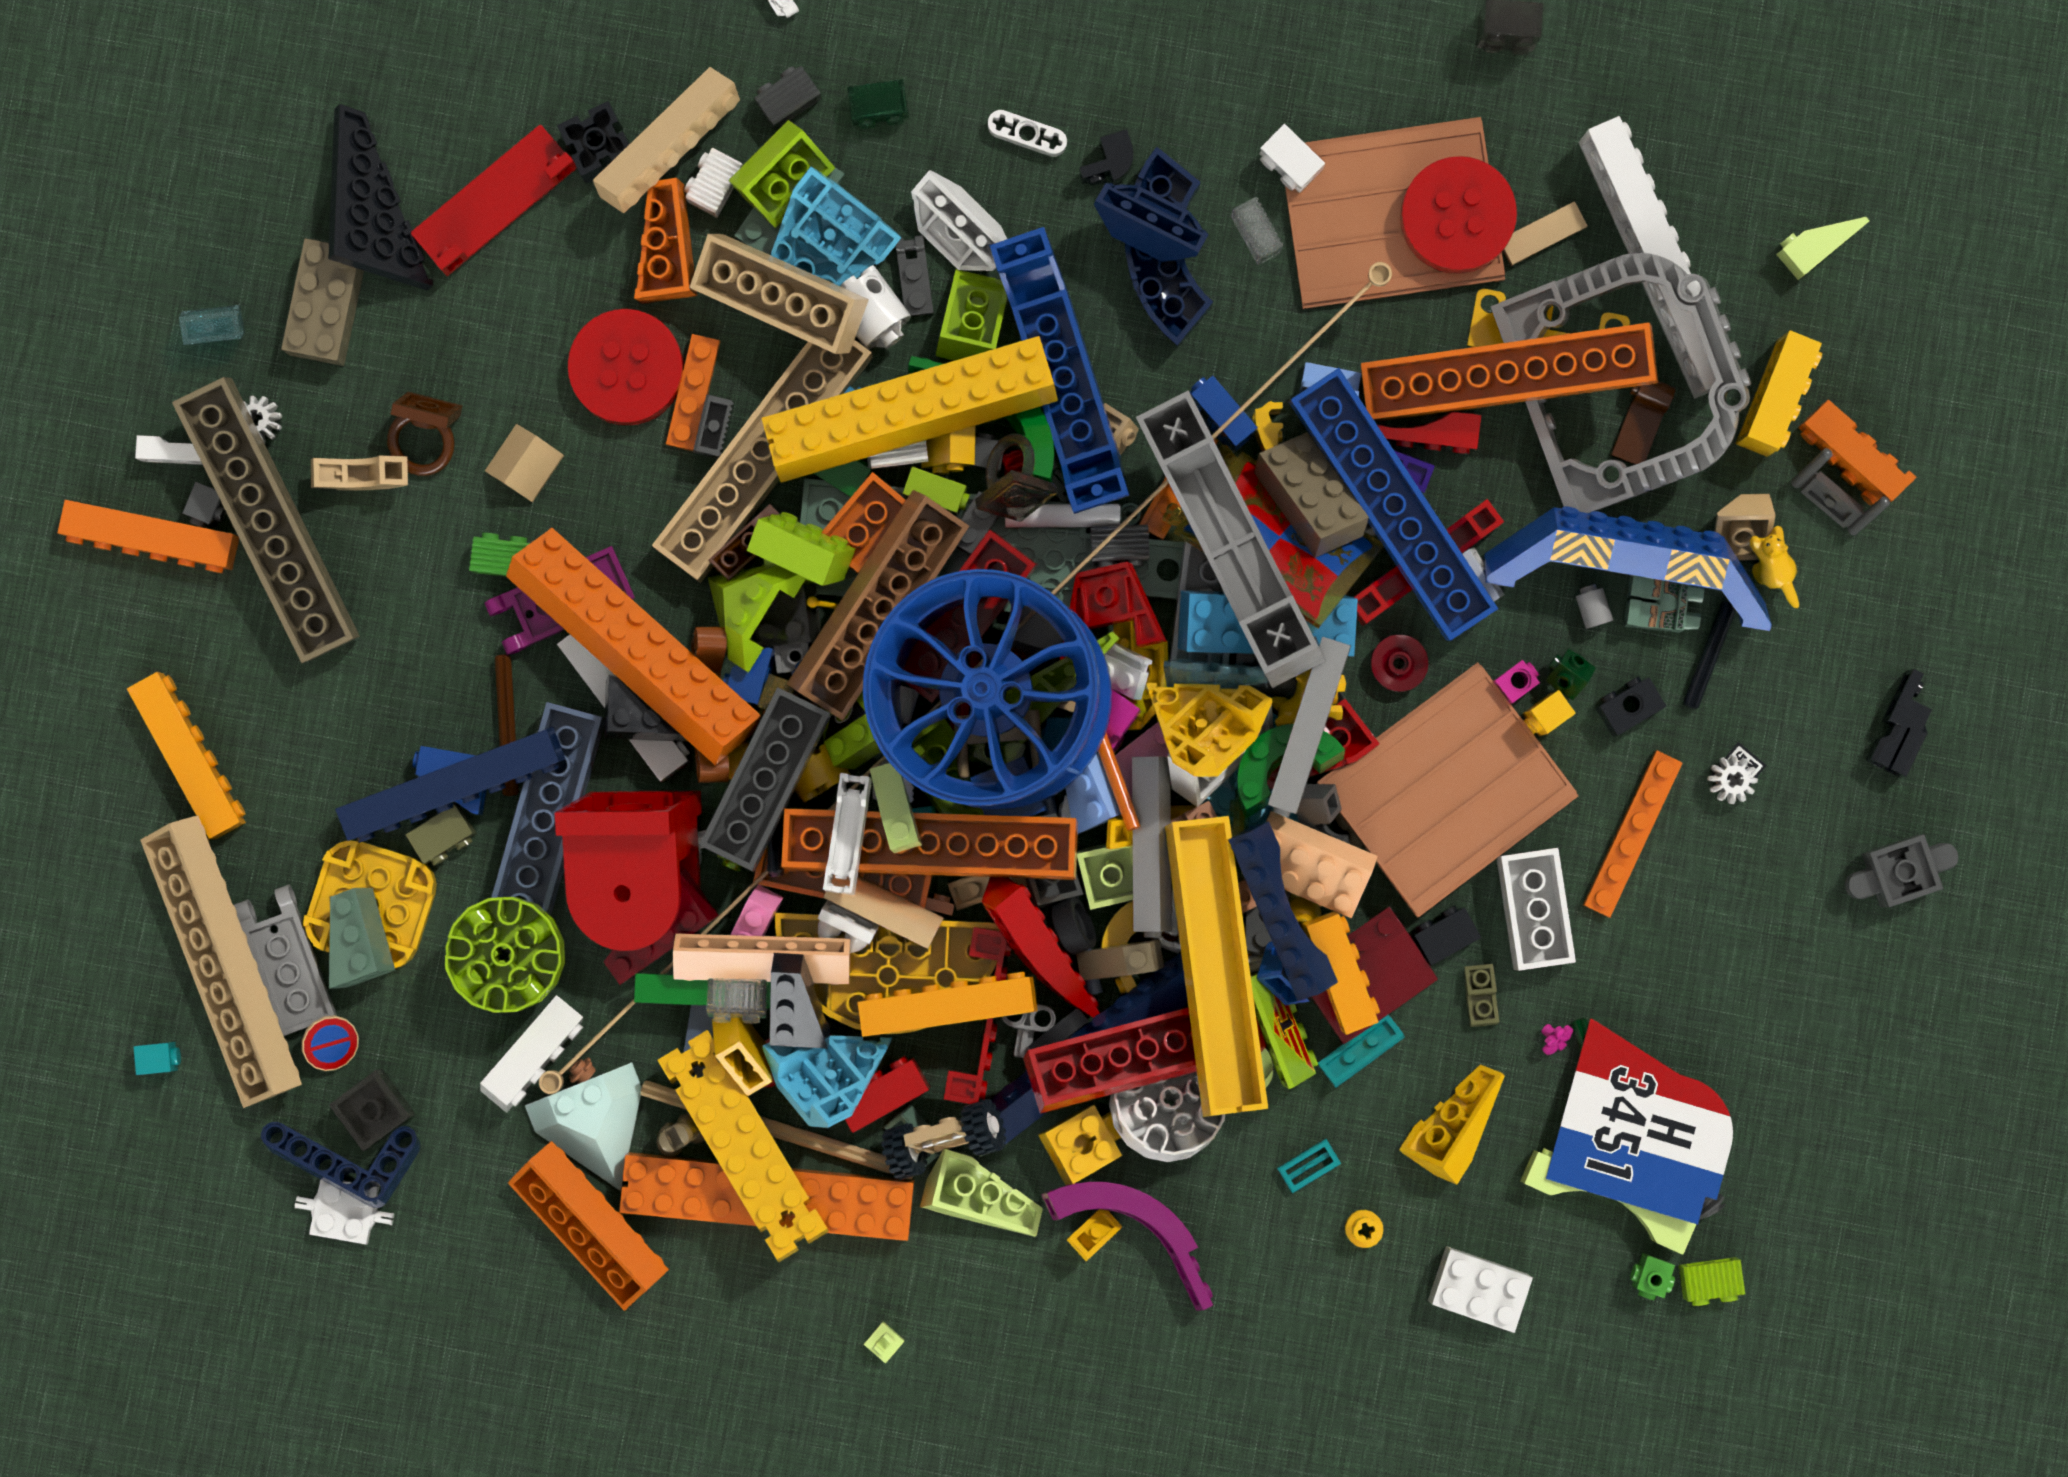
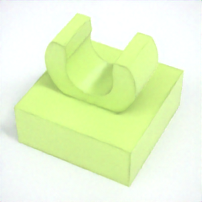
(884, 1342)

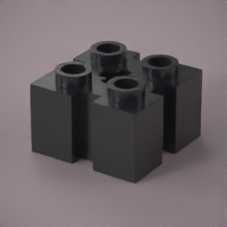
(580, 138)

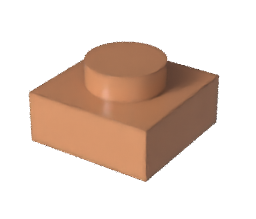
(940, 904)

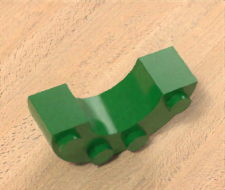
(1266, 755)

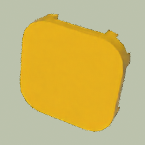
(400, 886)

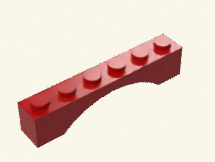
(1451, 429)
(1394, 586)

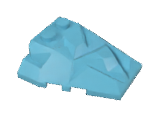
(831, 231)

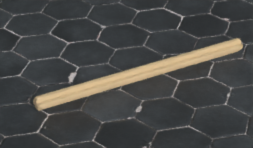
(787, 1133)

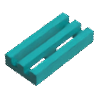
(1288, 1177)

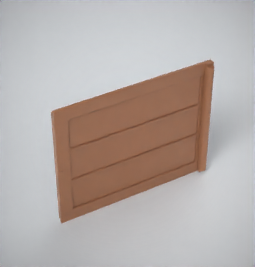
(1354, 212)
(1449, 789)

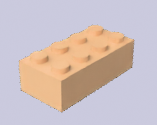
(1321, 865)

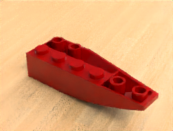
(1035, 943)

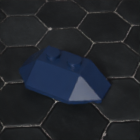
(1149, 222)

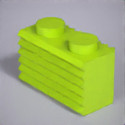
(1712, 1280)

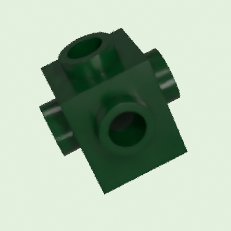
(1569, 673)

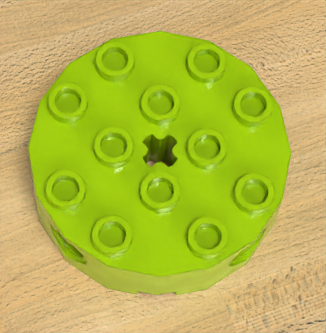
(475, 954)

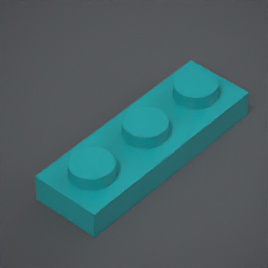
(1360, 1051)

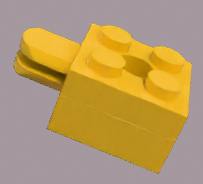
(1081, 1144)

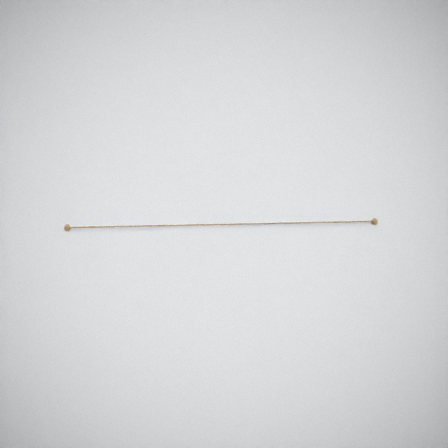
(1378, 275)

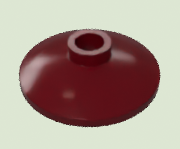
(1413, 657)

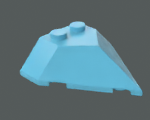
(825, 1082)

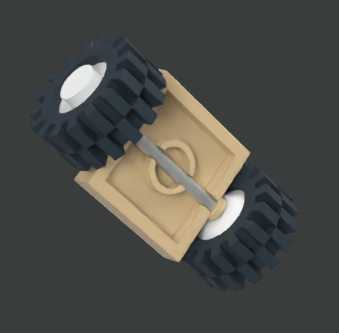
(909, 1145)

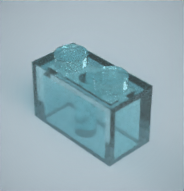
(211, 324)

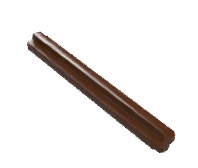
(505, 706)

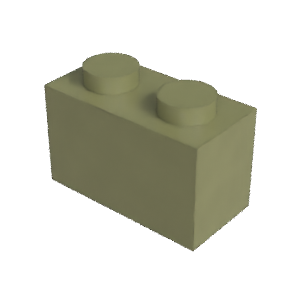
(441, 835)

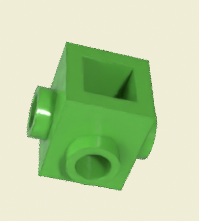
(1662, 1281)

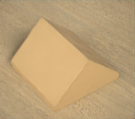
(524, 463)

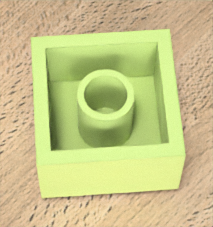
(1107, 874)

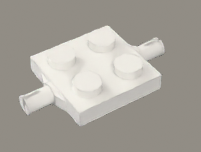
(342, 1216)

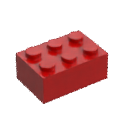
(889, 1092)

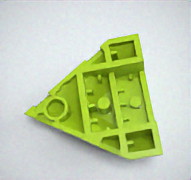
(743, 604)

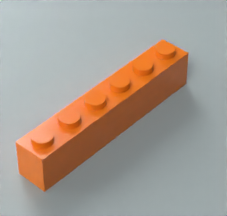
(148, 535)

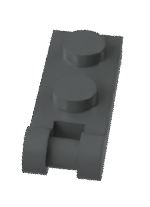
(914, 277)

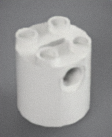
(883, 313)

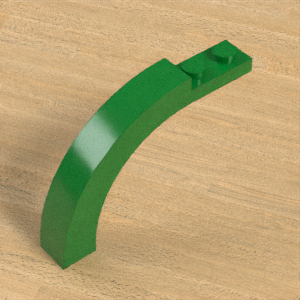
(1029, 423)

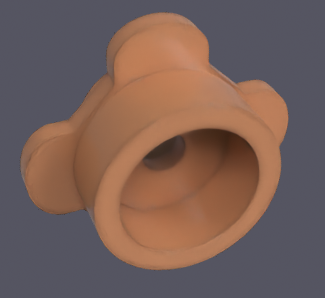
(581, 1071)

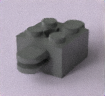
(1901, 871)

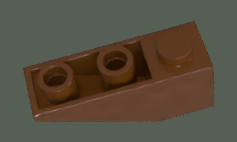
(734, 555)

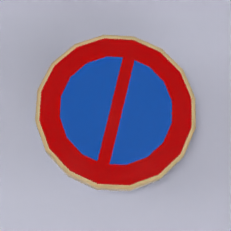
(330, 1043)

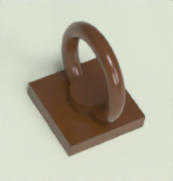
(427, 414)

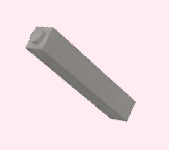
(1308, 728)
(1150, 853)

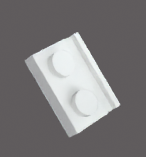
(1127, 671)

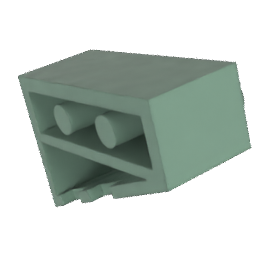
(356, 939)

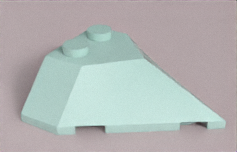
(593, 1121)

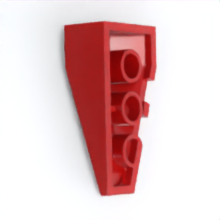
(1350, 733)

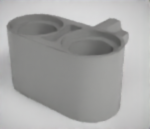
(1025, 1029)

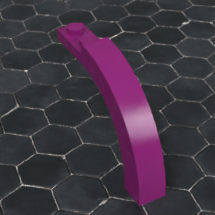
(1144, 1209)

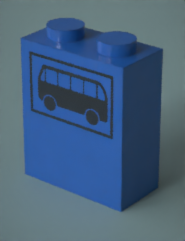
(1216, 408)

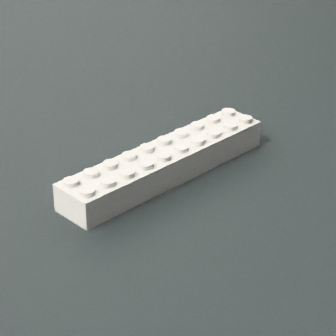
(1645, 230)

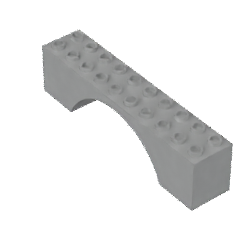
(1230, 539)

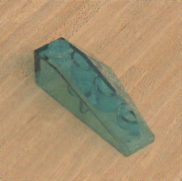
(1207, 672)

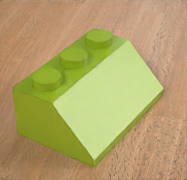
(776, 169)

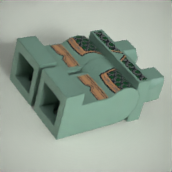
(1670, 608)

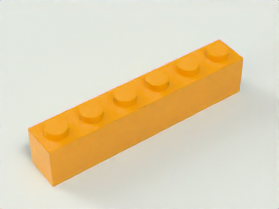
(186, 754)
(947, 1006)

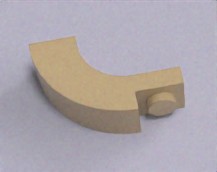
(359, 474)

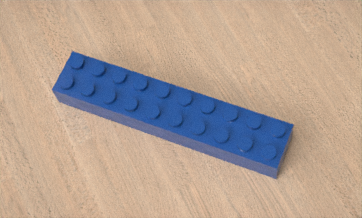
(1393, 504)

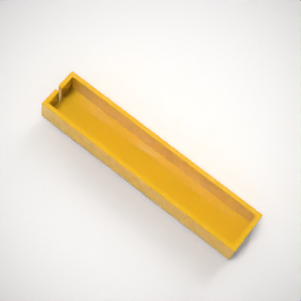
(909, 409)
(1216, 966)

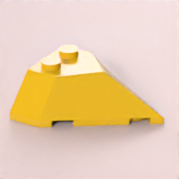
(1208, 724)

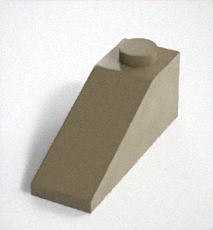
(1121, 960)

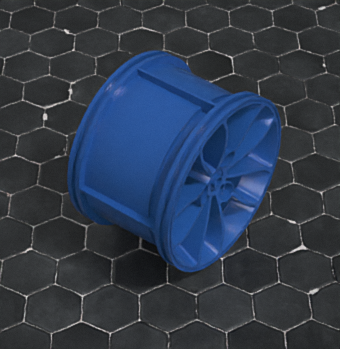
(986, 690)

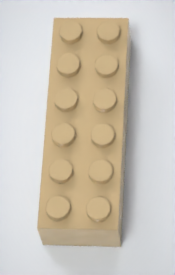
(779, 293)

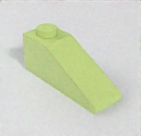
(1813, 245)
(895, 808)

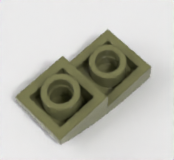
(1481, 995)

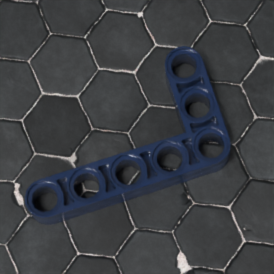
(341, 1167)

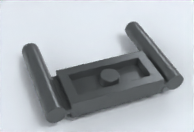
(1833, 499)

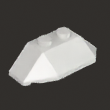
(955, 223)

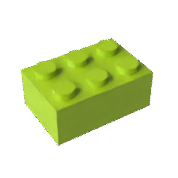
(801, 548)

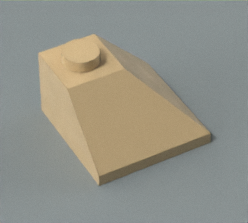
(1744, 518)

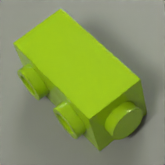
(943, 491)

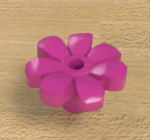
(1555, 1038)

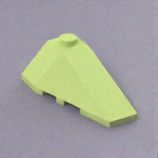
(970, 1192)

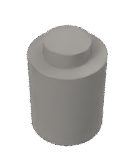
(1593, 606)

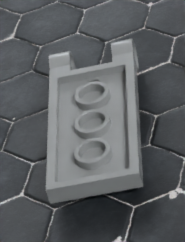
(287, 963)

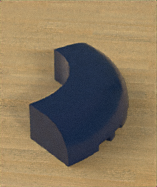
(1167, 287)

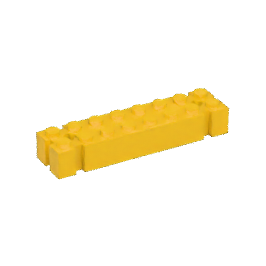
(743, 1146)

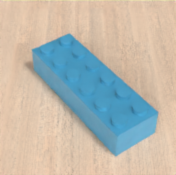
(1211, 625)

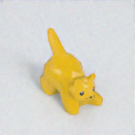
(1775, 565)

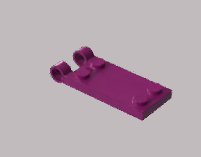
(541, 624)

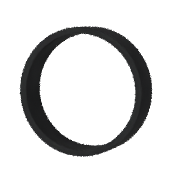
(1062, 1029)

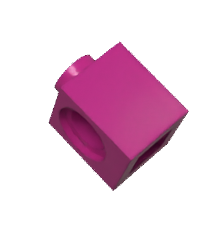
(1504, 681)

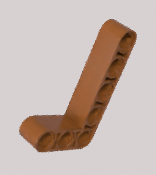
(710, 648)

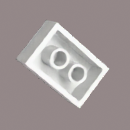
(1480, 1289)

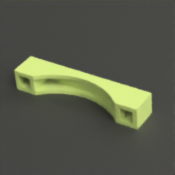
(1661, 1228)

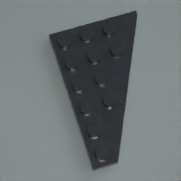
(365, 209)

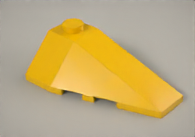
(1452, 1133)

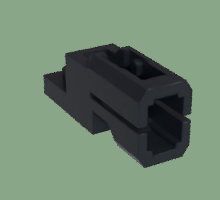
(1906, 729)

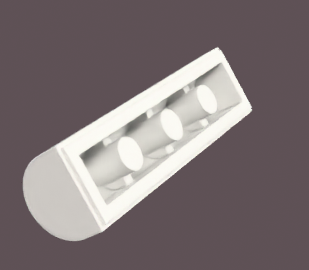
(1062, 516)

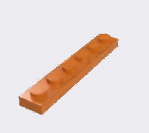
(1632, 833)

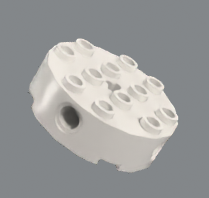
(1161, 1129)

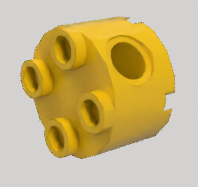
(818, 775)

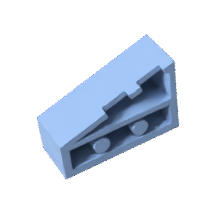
(1092, 797)

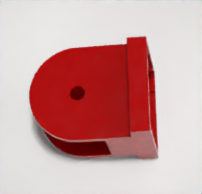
(627, 862)

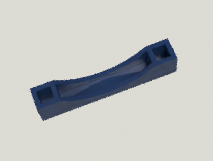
(1260, 863)

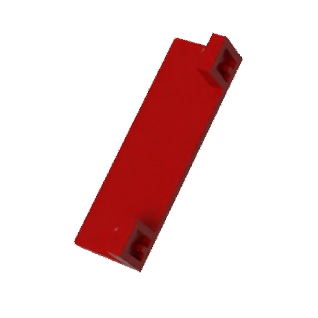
(493, 200)
(970, 1087)

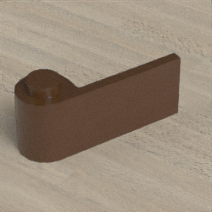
(1642, 421)

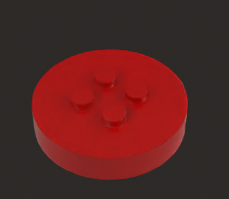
(1458, 215)
(625, 367)

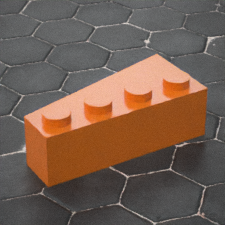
(666, 246)
(1855, 454)

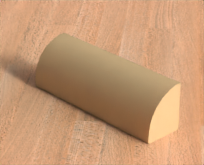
(888, 910)

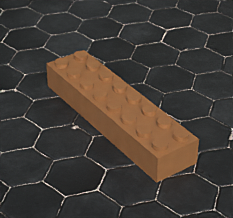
(902, 561)

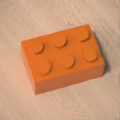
(866, 518)

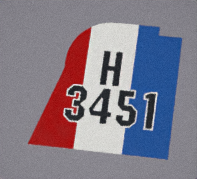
(1640, 1131)

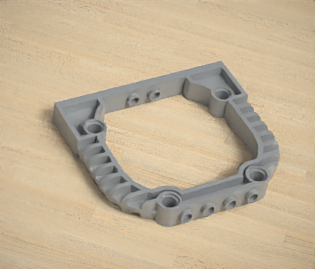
(1587, 486)

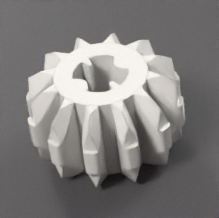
(268, 413)
(1732, 768)

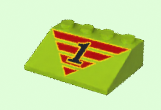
(1283, 1036)

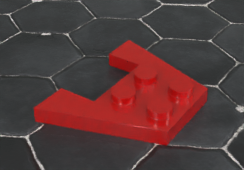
(1113, 597)

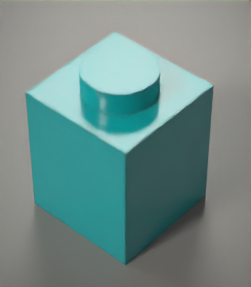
(156, 1058)

